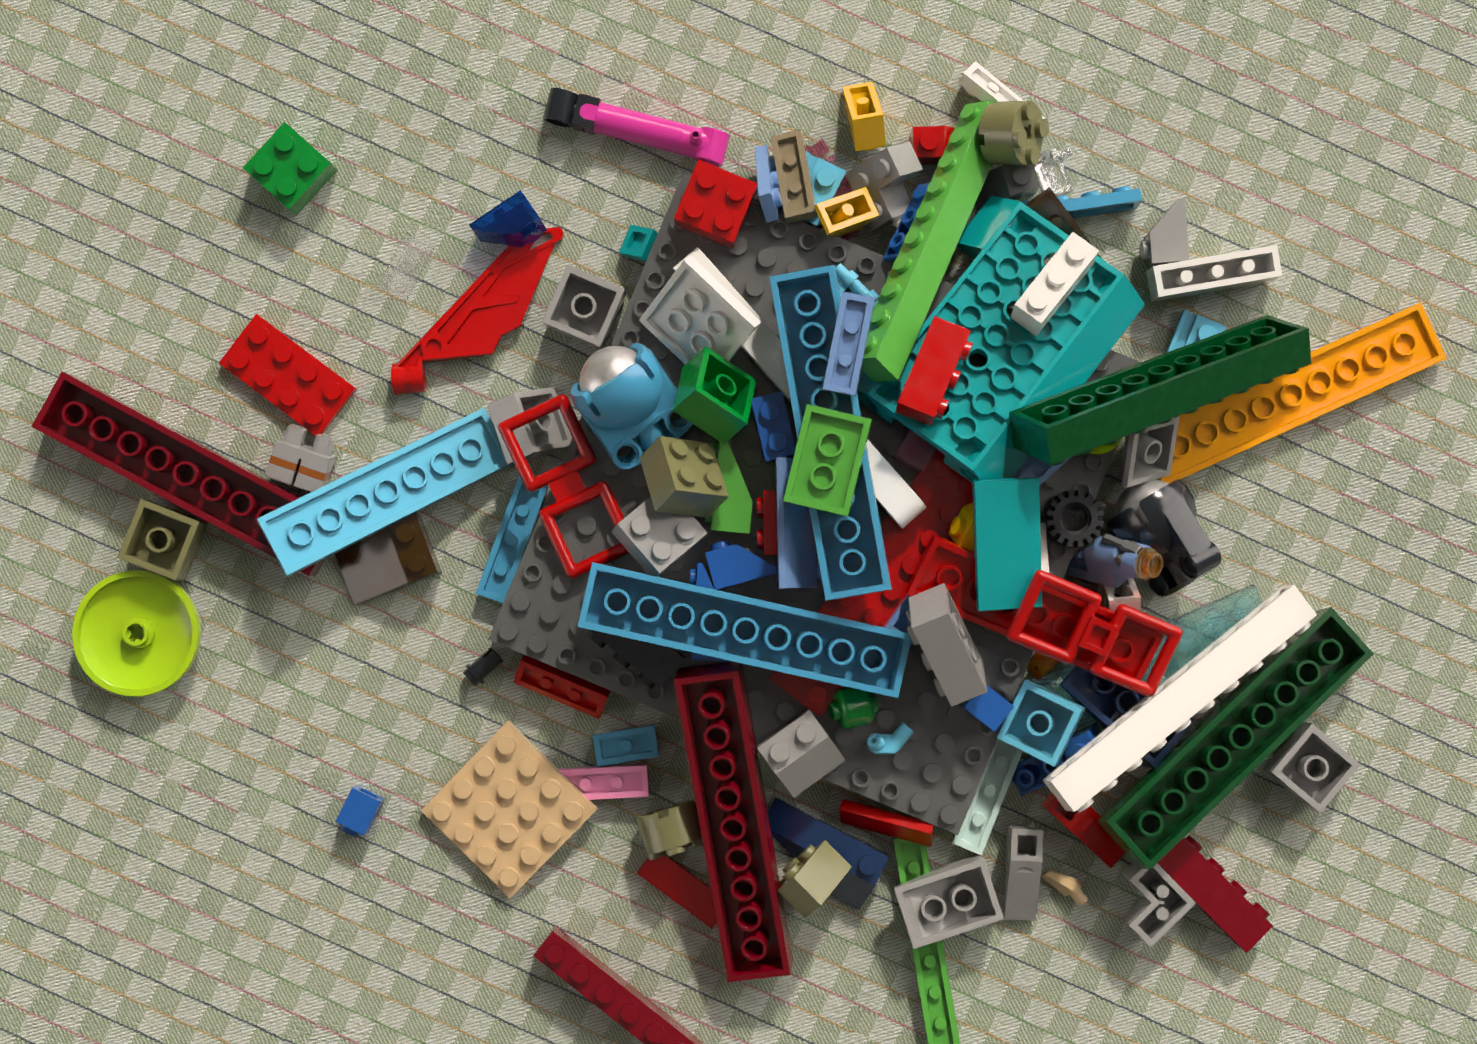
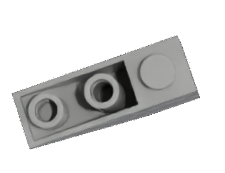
(1022, 871)

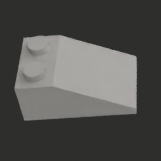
(948, 901)

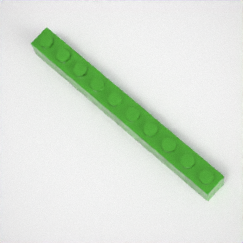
(927, 249)

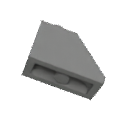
(1168, 238)

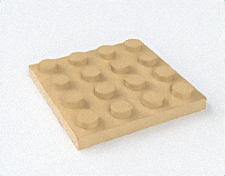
(509, 809)

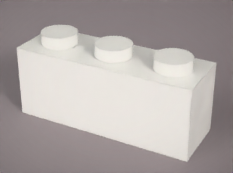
(1054, 284)

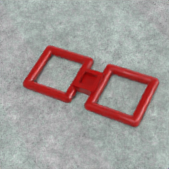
(564, 482)
(1094, 633)

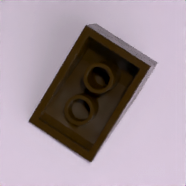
(388, 560)

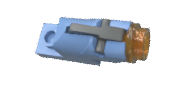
(1114, 560)

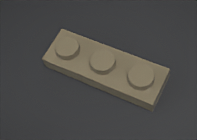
(794, 176)

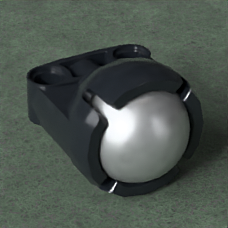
(1166, 521)

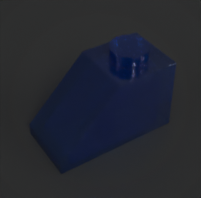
(510, 223)

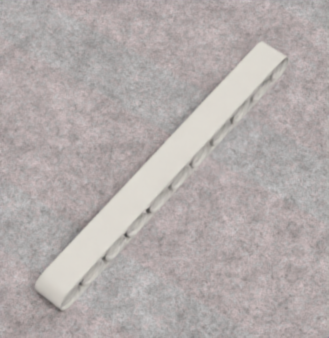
(766, 352)

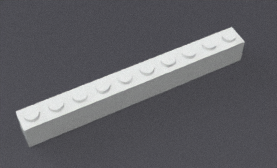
(1179, 698)

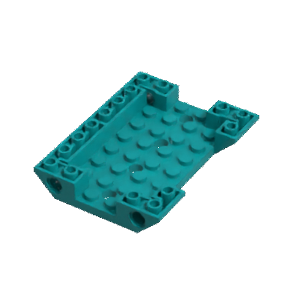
(1020, 367)

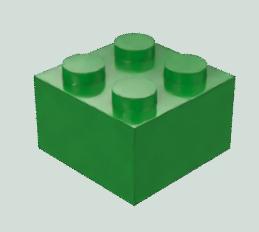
(290, 168)
(714, 395)

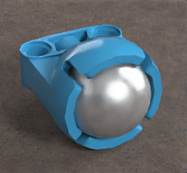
(627, 401)

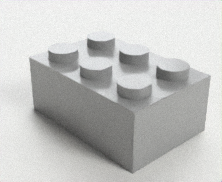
(946, 645)

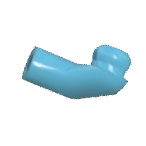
(889, 743)

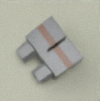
(301, 464)

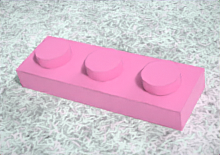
(610, 781)

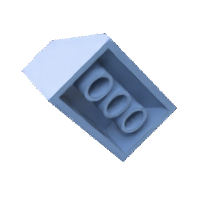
(795, 537)

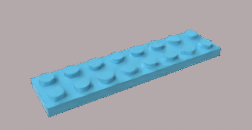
(383, 492)

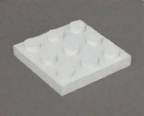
(698, 313)

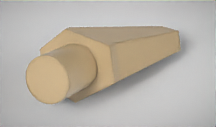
(1066, 885)

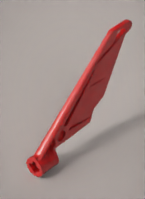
(480, 315)

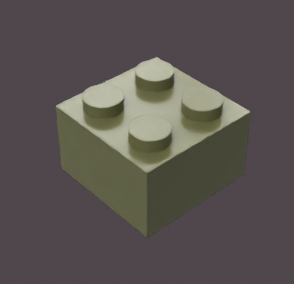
(683, 477)
(162, 540)

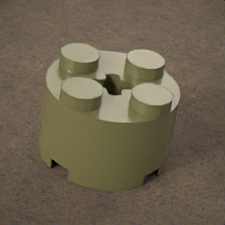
(1012, 133)
(670, 829)

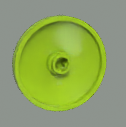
(136, 633)

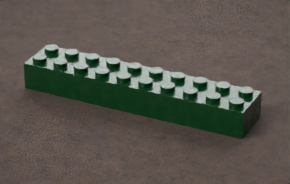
(1159, 389)
(1234, 739)

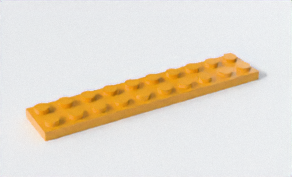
(1335, 378)

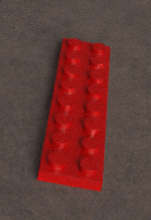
(1052, 622)

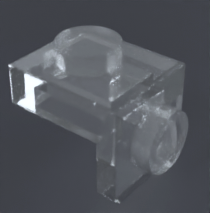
(1052, 171)

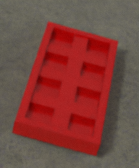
(287, 375)

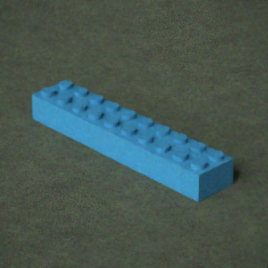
(851, 546)
(744, 630)

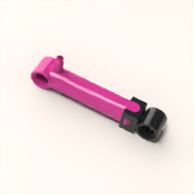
(592, 116)

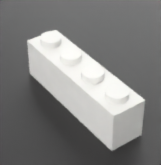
(1214, 273)

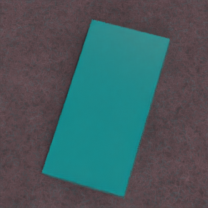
(1005, 540)

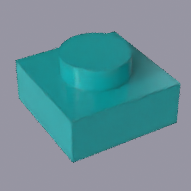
(638, 243)

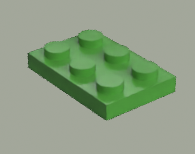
(827, 460)

